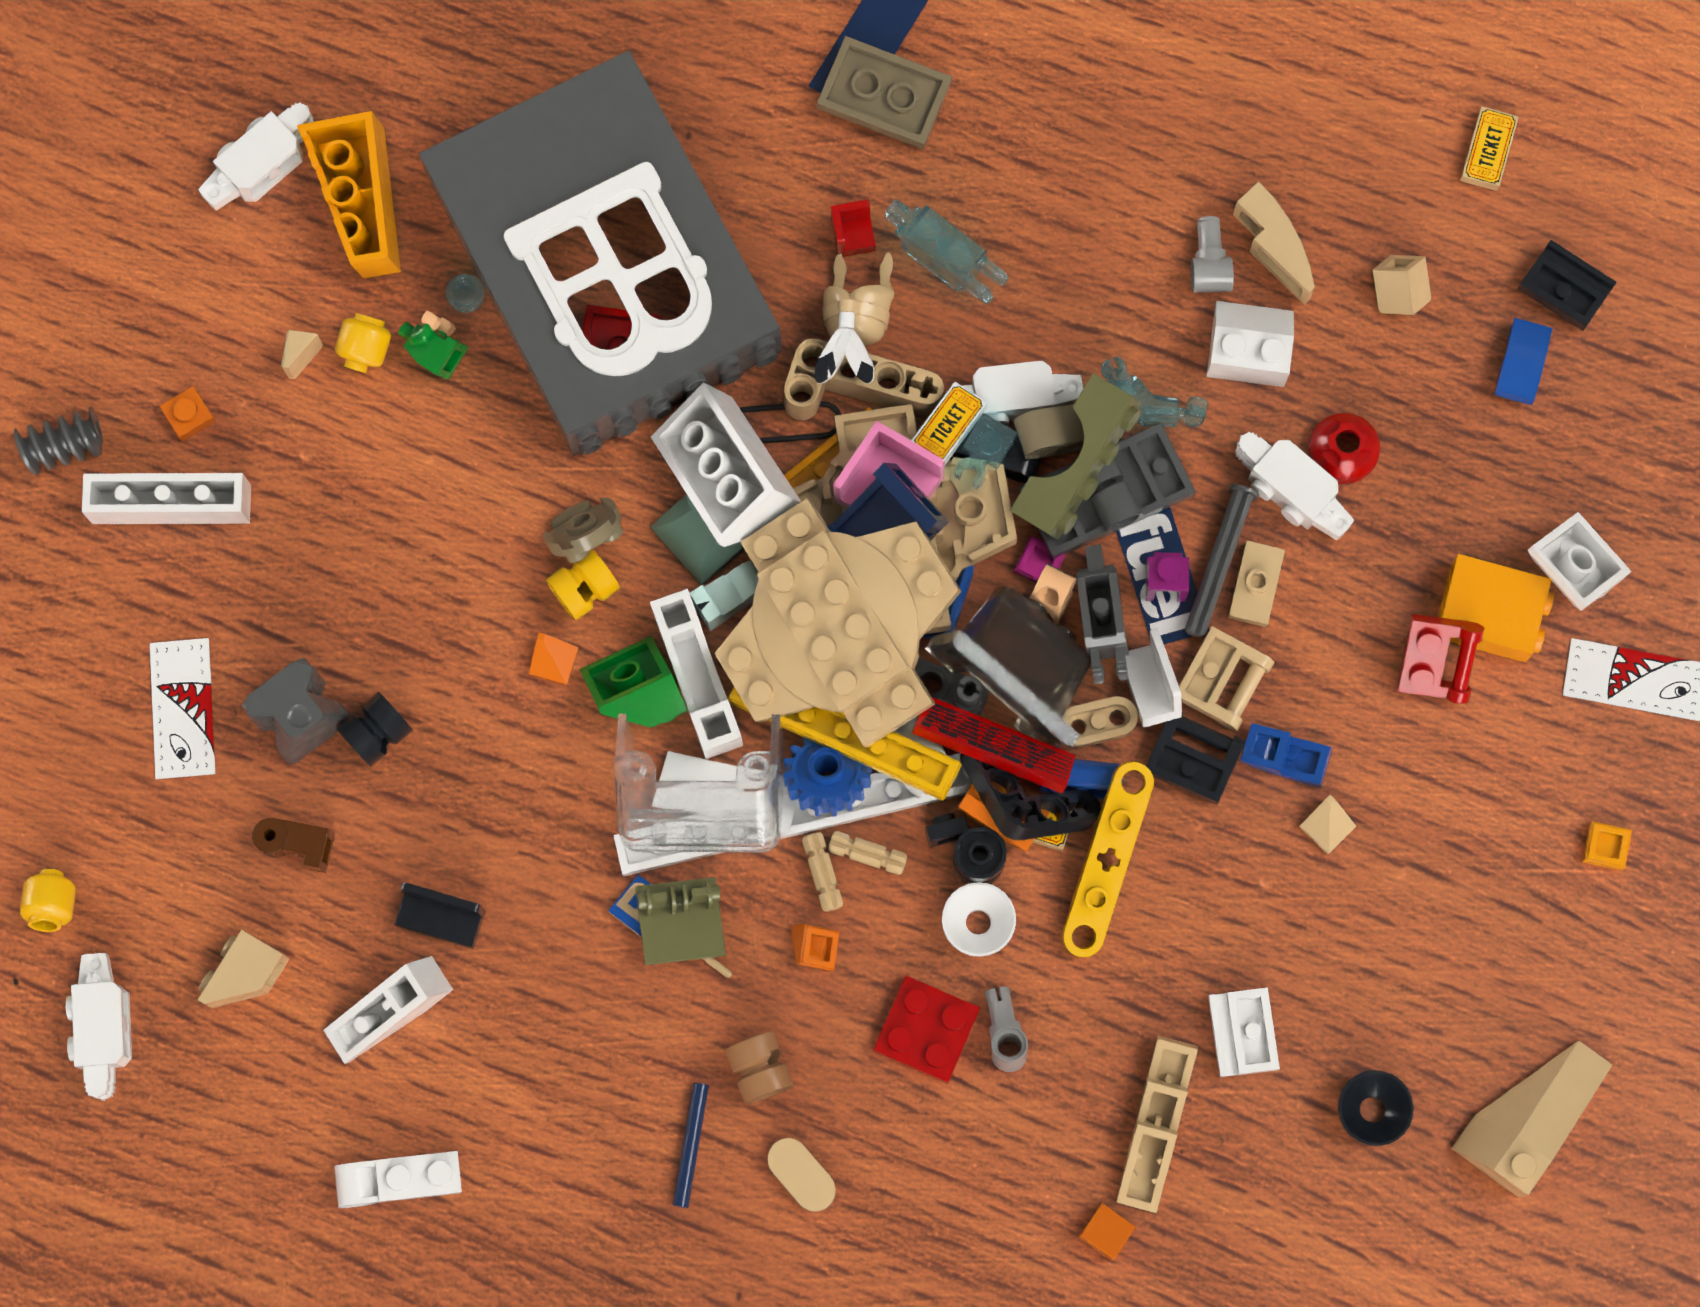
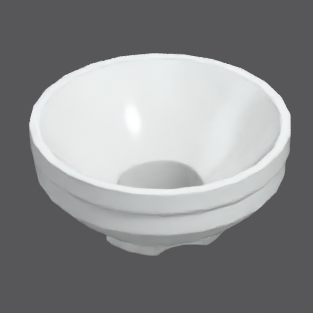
(981, 898)

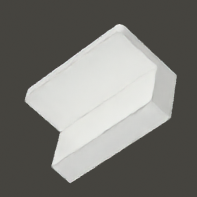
(1153, 683)

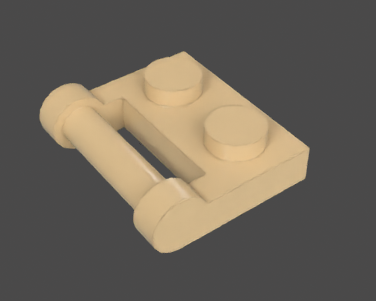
(1212, 671)

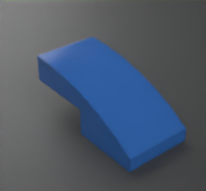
(1523, 361)
(1286, 755)

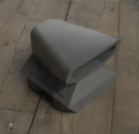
(295, 710)

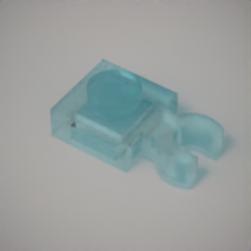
(986, 445)

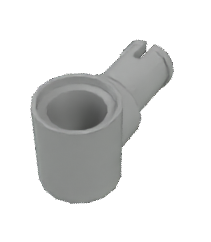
(1211, 268)
(1005, 1029)

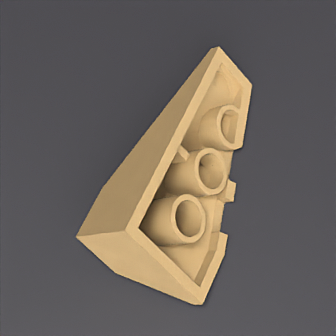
(1528, 1124)

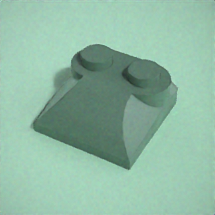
(693, 542)

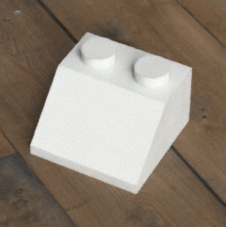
(1251, 344)

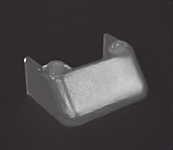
(699, 814)

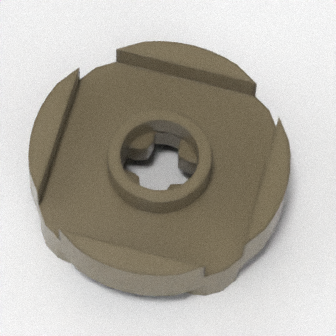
(583, 529)

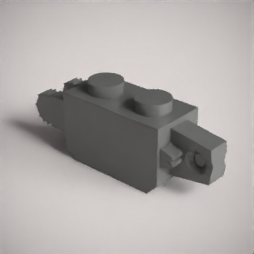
(1102, 614)

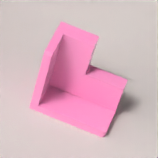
(887, 446)

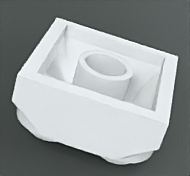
(1579, 561)

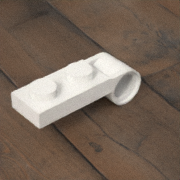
(397, 1179)

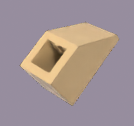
(244, 973)

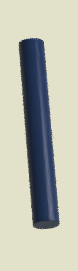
(690, 1145)

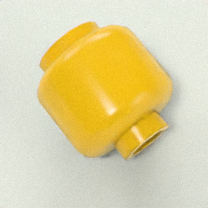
(362, 342)
(47, 900)

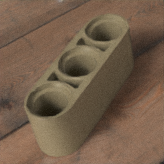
(1050, 432)

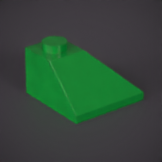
(635, 684)

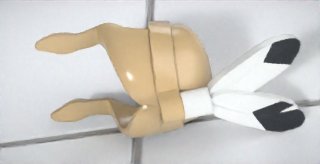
(854, 322)

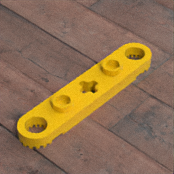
(1099, 888)

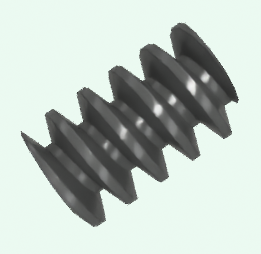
(60, 442)

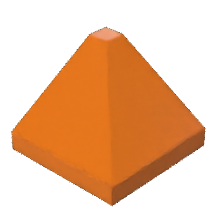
(553, 659)
(815, 946)

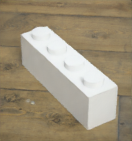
(166, 498)

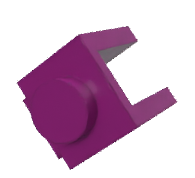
(1167, 573)

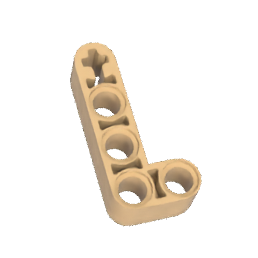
(802, 379)

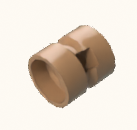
(759, 1068)

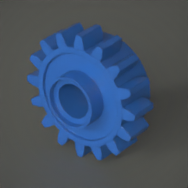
(820, 792)

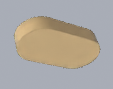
(801, 1174)

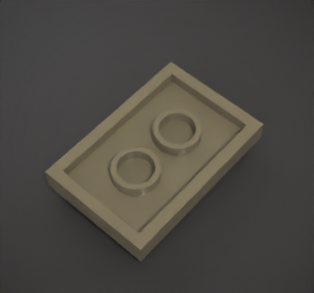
(884, 92)

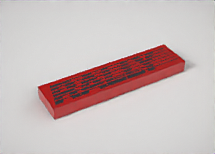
(995, 745)

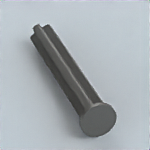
(1220, 559)

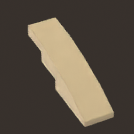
(1157, 1124)

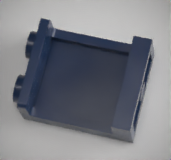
(889, 503)

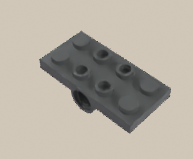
(1134, 486)

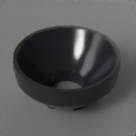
(1396, 1104)

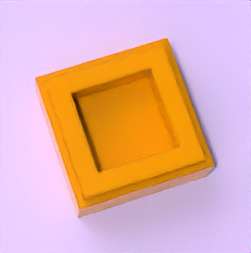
(1607, 846)

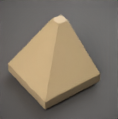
(1328, 825)

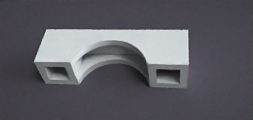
(696, 674)

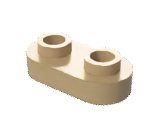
(1097, 722)

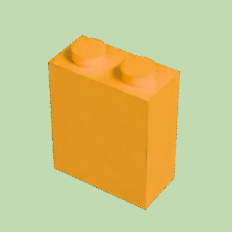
(1502, 601)

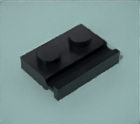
(1566, 285)

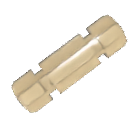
(867, 852)
(822, 872)

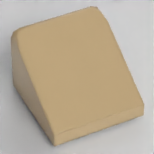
(299, 351)

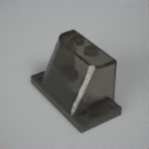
(1020, 661)

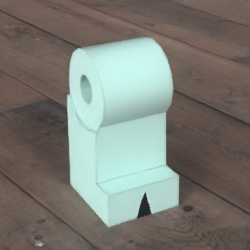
(726, 595)

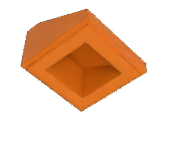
(1107, 1232)

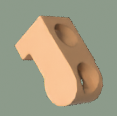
(1054, 592)

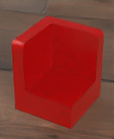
(852, 228)

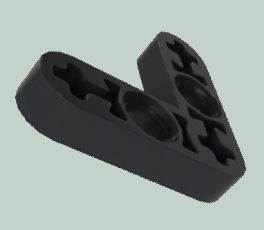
(1013, 807)

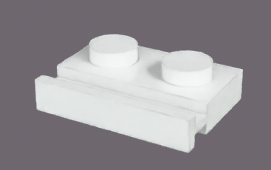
(1243, 1032)

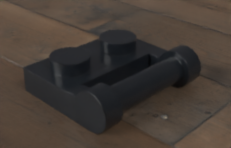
(1191, 768)

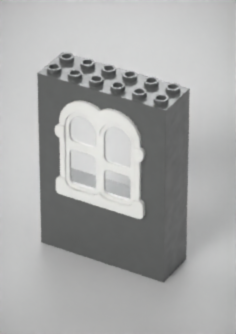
(559, 168)

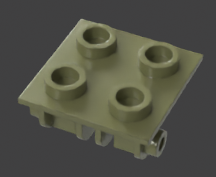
(680, 921)

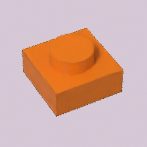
(187, 413)

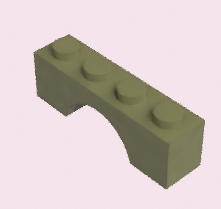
(1053, 500)

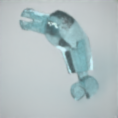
(1154, 408)

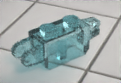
(944, 250)

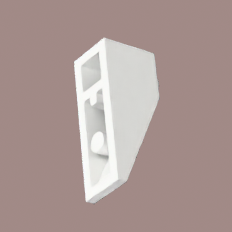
(388, 1008)

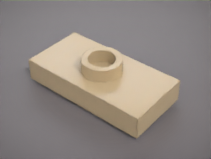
(1256, 584)

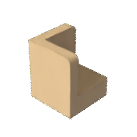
(1402, 284)

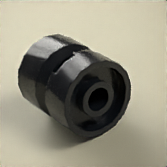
(374, 729)
(979, 856)

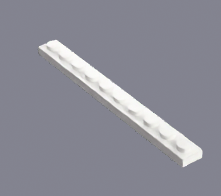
(883, 797)

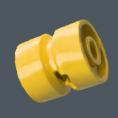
(593, 574)

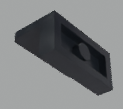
(439, 915)

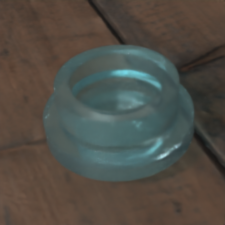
(465, 293)

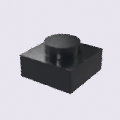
(945, 829)

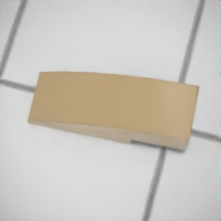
(1275, 241)

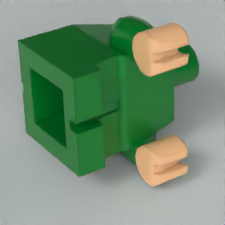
(433, 349)

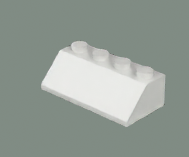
(723, 466)

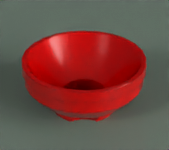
(1345, 467)

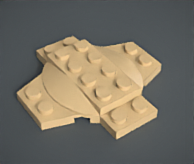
(977, 518)
(837, 622)

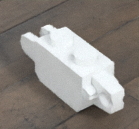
(257, 158)
(1023, 388)
(1294, 484)
(100, 1025)

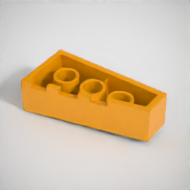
(356, 184)

